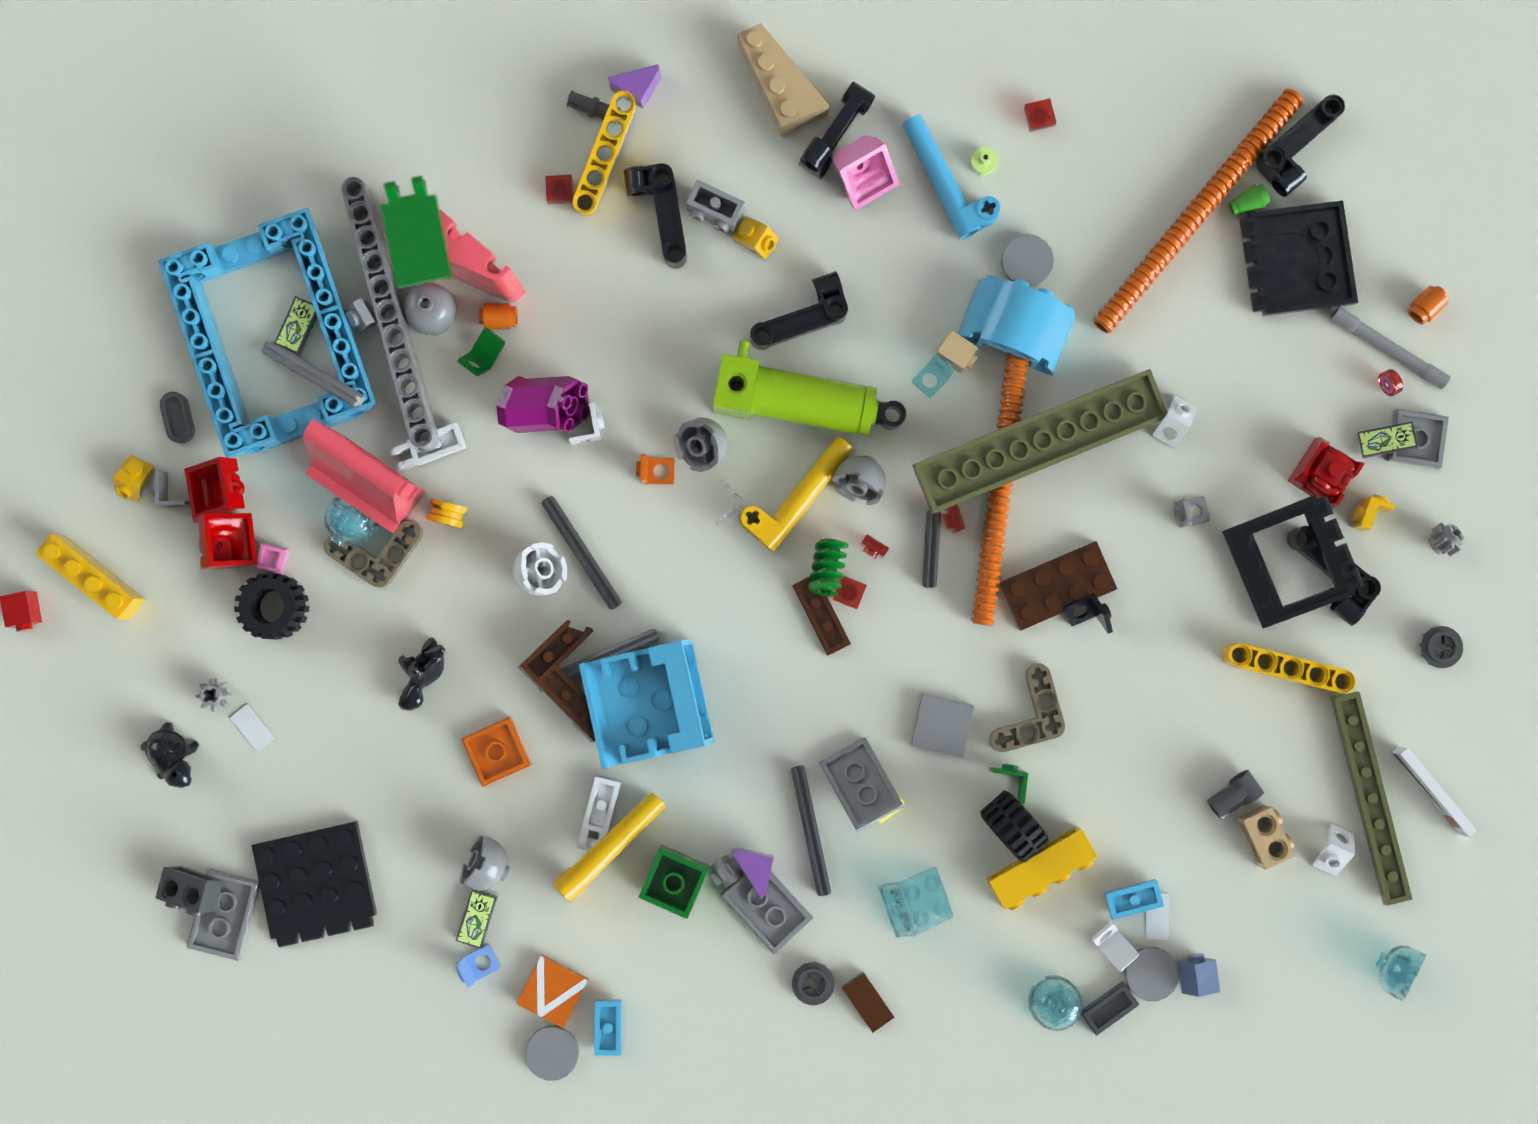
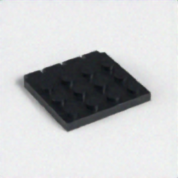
(1299, 258)
(315, 884)

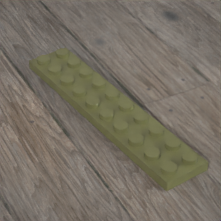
(1039, 441)

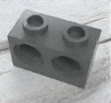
(188, 890)

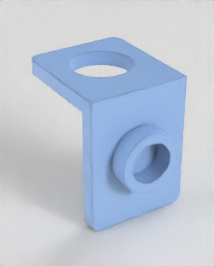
(468, 970)

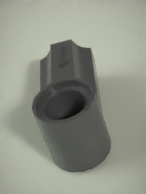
(1241, 791)

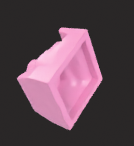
(865, 170)

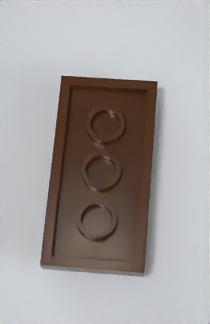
(1052, 585)

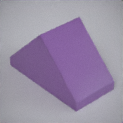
(637, 82)
(756, 867)

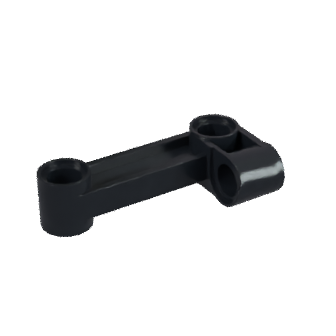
(818, 155)
(1286, 173)
(642, 181)
(807, 319)
(1350, 608)

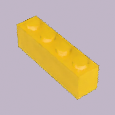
(90, 576)
(1047, 866)

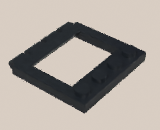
(1257, 577)

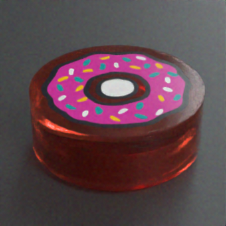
(1390, 382)

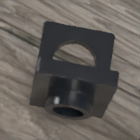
(1094, 609)

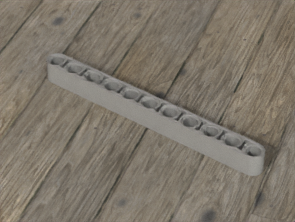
(382, 303)

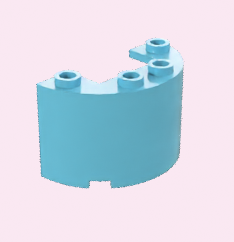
(1018, 321)

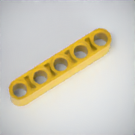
(603, 140)
(1299, 674)

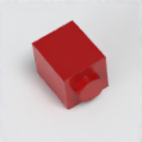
(20, 610)

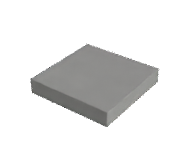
(1430, 437)
(942, 725)

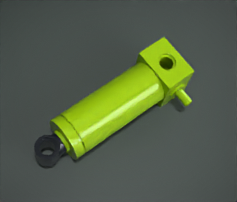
(799, 397)

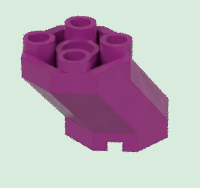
(543, 404)

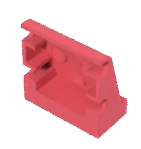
(474, 264)
(359, 477)

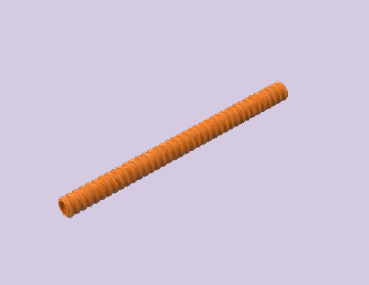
(1200, 208)
(998, 500)

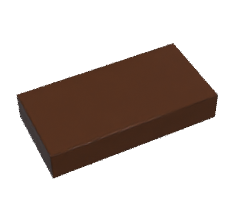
(868, 1002)

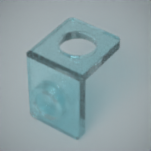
(940, 368)

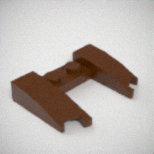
(544, 672)

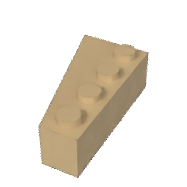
(783, 86)

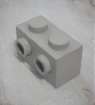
(715, 206)

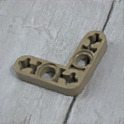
(382, 561)
(1038, 724)

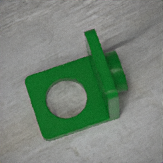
(483, 352)
(1012, 770)

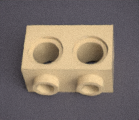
(1260, 840)

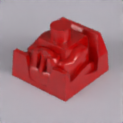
(1325, 472)
(214, 486)
(226, 540)

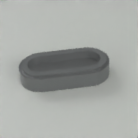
(177, 417)

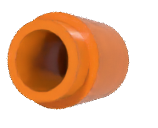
(1428, 304)
(498, 316)

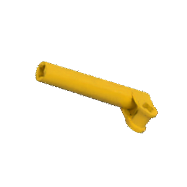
(774, 529)
(578, 876)

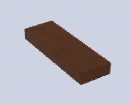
(822, 618)

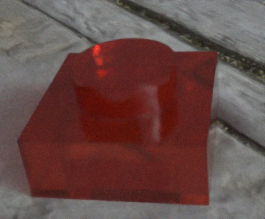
(1040, 115)
(559, 189)
(953, 519)
(873, 547)
(850, 593)

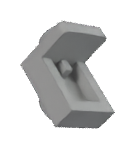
(360, 315)

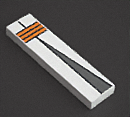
(1434, 791)

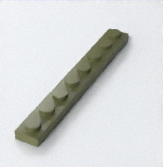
(1371, 798)

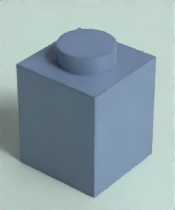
(1198, 975)

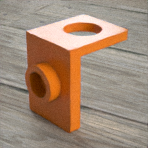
(646, 467)

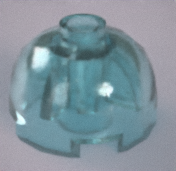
(348, 524)
(1399, 970)
(1055, 1003)

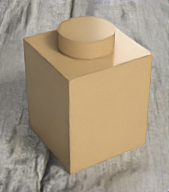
(958, 352)

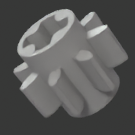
(1446, 539)
(206, 695)
(725, 871)

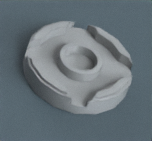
(1027, 259)
(1152, 974)
(552, 1053)

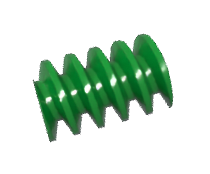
(826, 566)

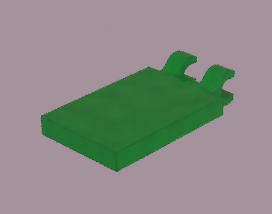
(415, 235)

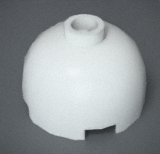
(539, 570)

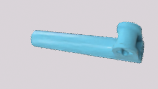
(964, 217)

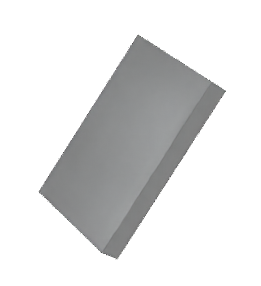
(861, 784)
(772, 918)
(226, 929)

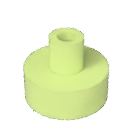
(983, 161)

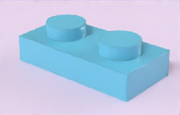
(1134, 899)
(608, 1027)

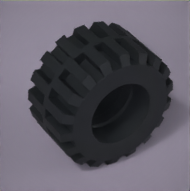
(251, 600)
(1014, 826)

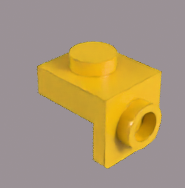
(756, 237)
(132, 477)
(1366, 512)

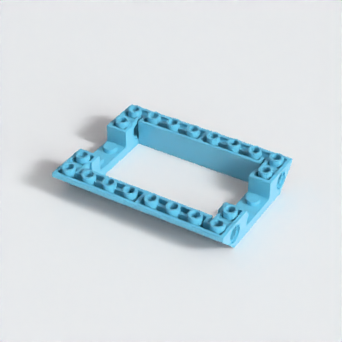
(184, 280)

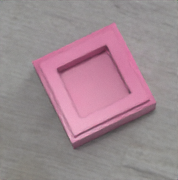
(271, 558)

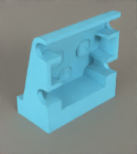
(646, 703)

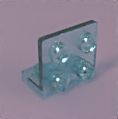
(916, 903)

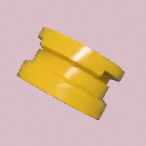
(446, 513)

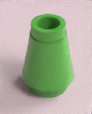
(1250, 200)

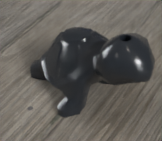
(422, 672)
(166, 754)

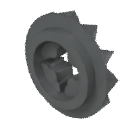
(1450, 639)
(809, 995)

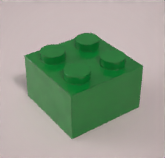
(674, 881)

